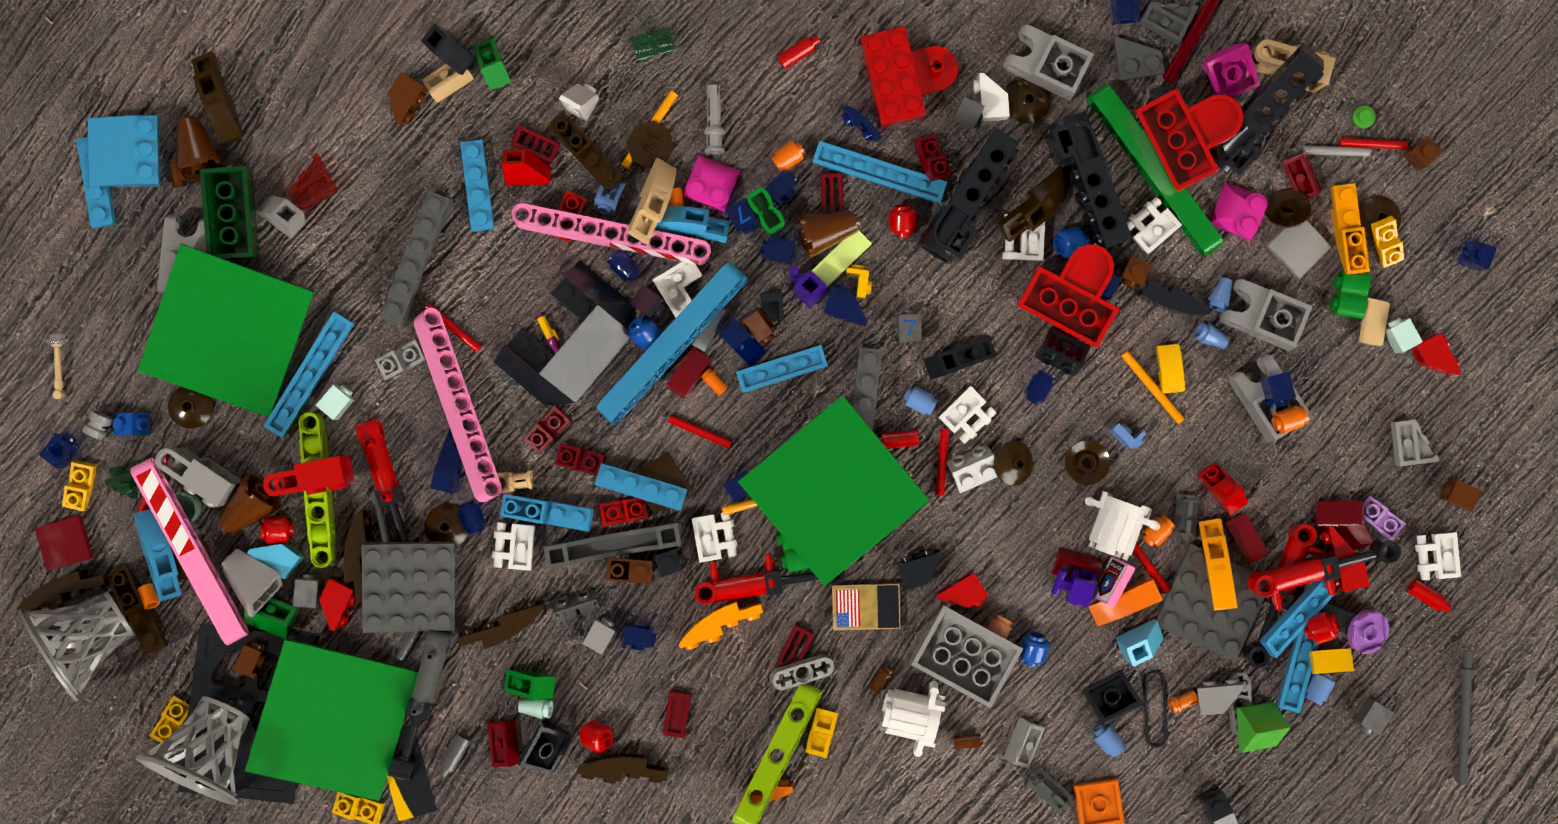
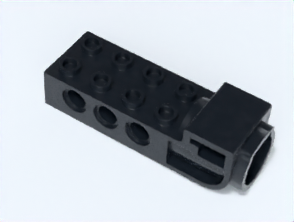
(1260, 122)
(1085, 162)
(954, 218)

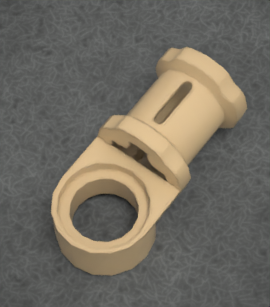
(511, 480)

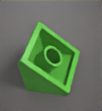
(1260, 726)

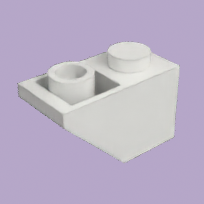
(993, 99)

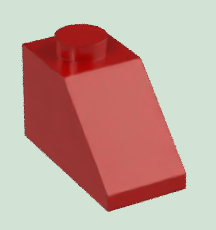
(964, 592)

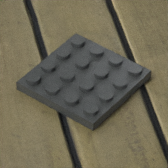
(408, 586)
(1190, 609)

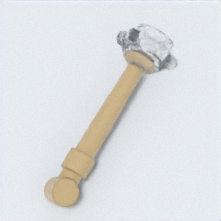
(57, 341)

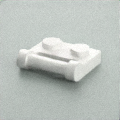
(1030, 246)

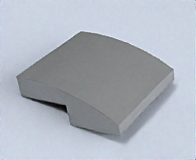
(1298, 248)

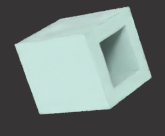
(1402, 335)
(336, 401)

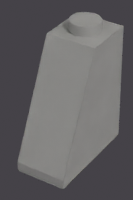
(250, 580)

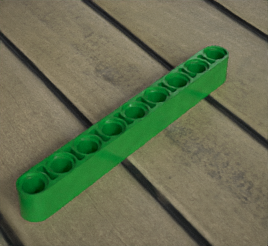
(1144, 157)

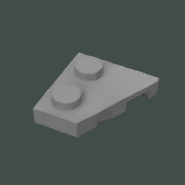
(1410, 444)

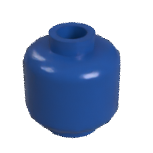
(1069, 240)
(644, 332)
(1035, 648)

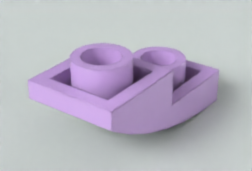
(1381, 519)

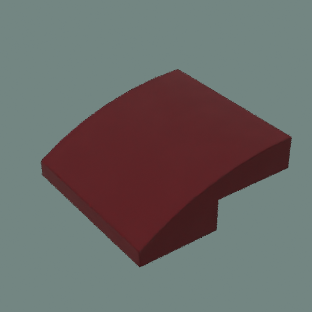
(64, 543)

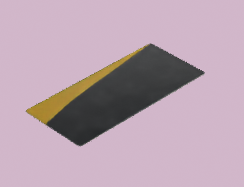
(412, 797)

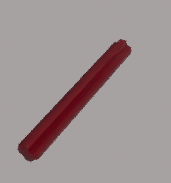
(1190, 40)

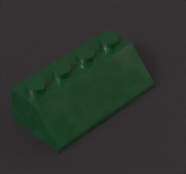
(229, 213)

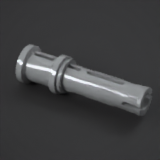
(713, 130)

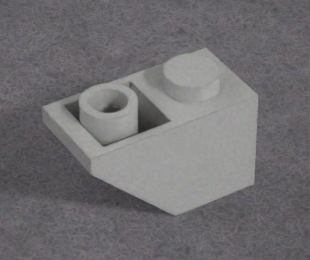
(282, 215)
(1216, 697)

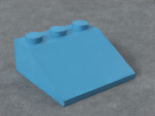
(124, 151)

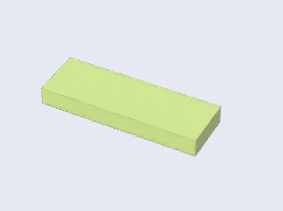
(841, 257)

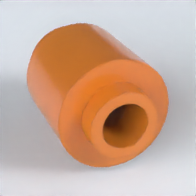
(788, 156)
(1290, 419)
(1157, 537)

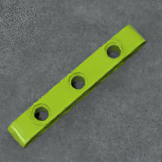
(320, 530)
(785, 739)

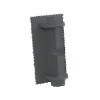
(1185, 516)
(566, 607)
(1050, 791)

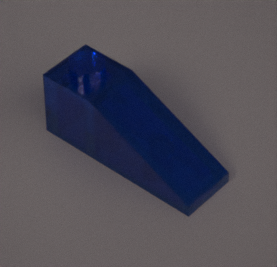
(448, 467)

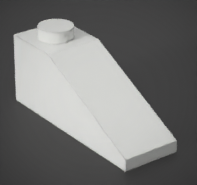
(580, 100)

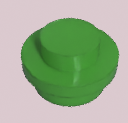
(1363, 117)

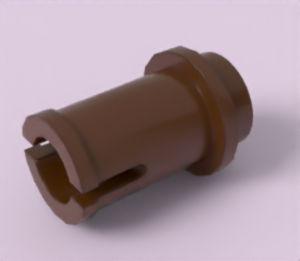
(176, 181)
(881, 679)
(967, 741)

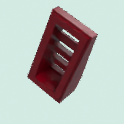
(530, 133)

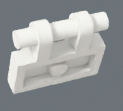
(1157, 230)
(962, 410)
(707, 538)
(521, 546)
(1445, 555)

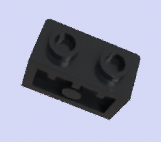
(1062, 352)

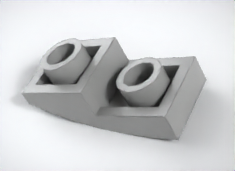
(401, 359)

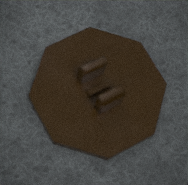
(648, 143)

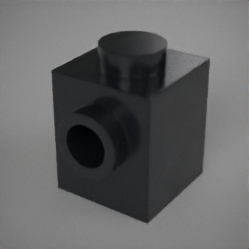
(670, 561)

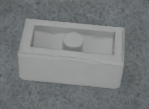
(1024, 742)

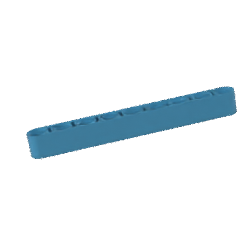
(672, 343)

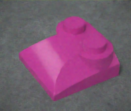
(1231, 70)
(711, 183)
(1238, 211)

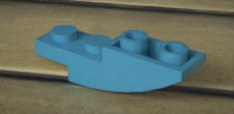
(694, 223)
(547, 512)
(158, 555)

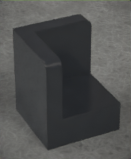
(773, 305)

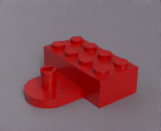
(903, 76)
(1187, 134)
(1074, 297)

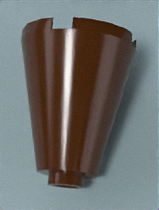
(194, 149)
(825, 230)
(247, 504)

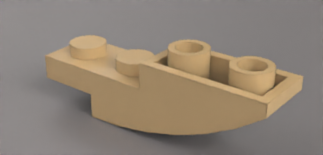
(653, 201)

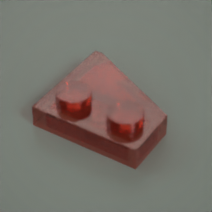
(312, 185)

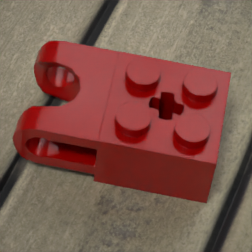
(312, 477)

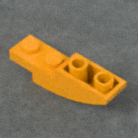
(1347, 229)
(1218, 564)
(710, 626)

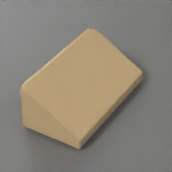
(445, 82)
(1374, 322)

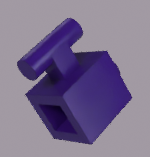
(807, 287)
(1078, 587)

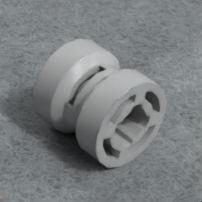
(96, 427)

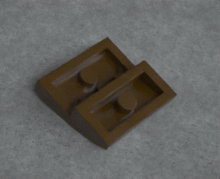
(664, 470)

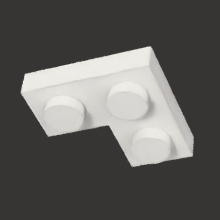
(672, 285)

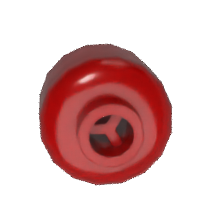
(902, 220)
(276, 529)
(1322, 627)
(596, 736)

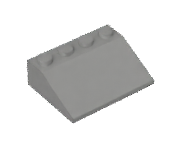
(966, 656)

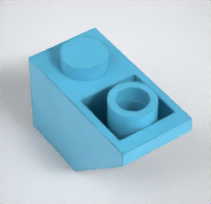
(280, 557)
(1140, 643)

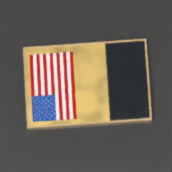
(866, 606)

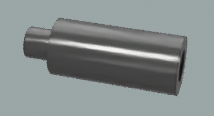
(454, 754)

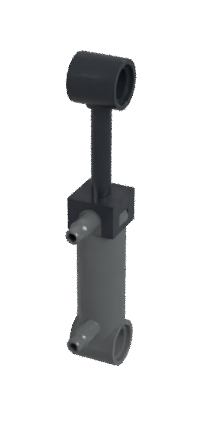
(421, 700)

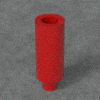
(797, 51)
(900, 439)
(1428, 596)

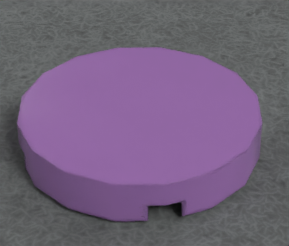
(1367, 631)

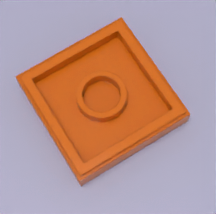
(1099, 802)

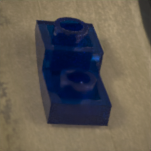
(855, 119)

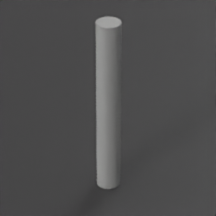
(1336, 150)

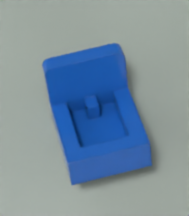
(131, 424)

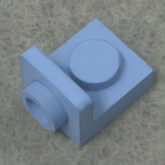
(607, 202)
(1124, 433)

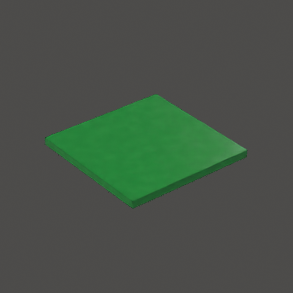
(225, 330)
(833, 490)
(331, 720)

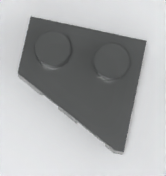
(1168, 20)
(1136, 60)

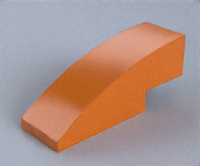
(1131, 600)

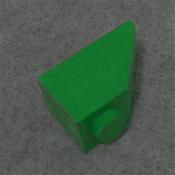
(492, 64)
(530, 684)

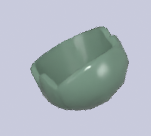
(190, 503)

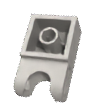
(1046, 58)
(171, 240)
(1261, 313)
(1254, 401)
(199, 475)

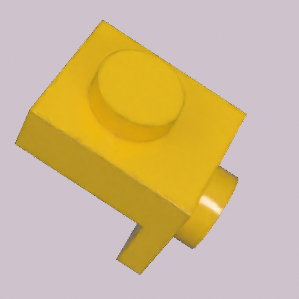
(863, 286)

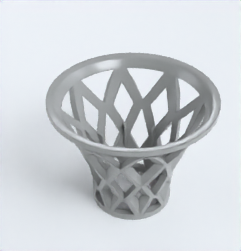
(95, 610)
(216, 728)

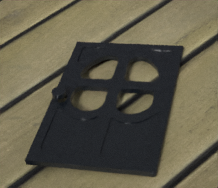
(208, 655)

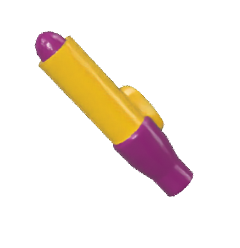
(549, 333)

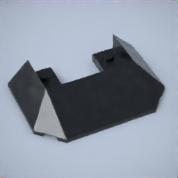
(585, 354)

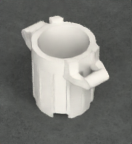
(1118, 525)
(913, 716)

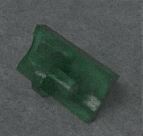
(653, 43)
(123, 482)

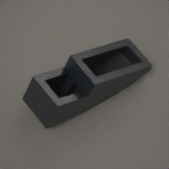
(1173, 300)

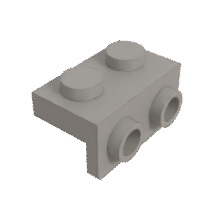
(972, 468)

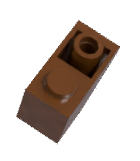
(405, 98)
(630, 570)

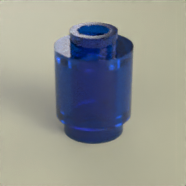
(624, 266)
(1039, 387)
(471, 517)

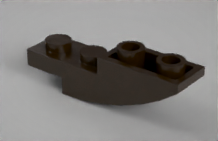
(215, 98)
(586, 152)
(1039, 206)
(352, 562)
(60, 590)
(144, 621)
(510, 624)
(614, 765)

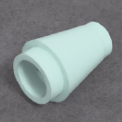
(537, 708)

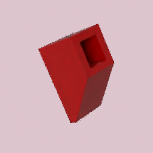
(524, 168)
(1436, 355)
(1223, 488)
(336, 601)

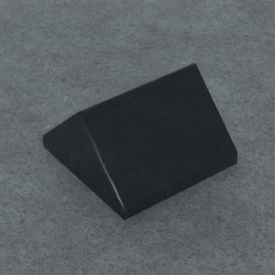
(1112, 698)
(545, 748)

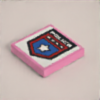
(1113, 581)

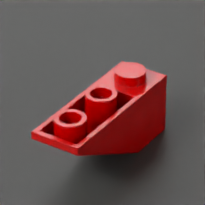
(1352, 576)

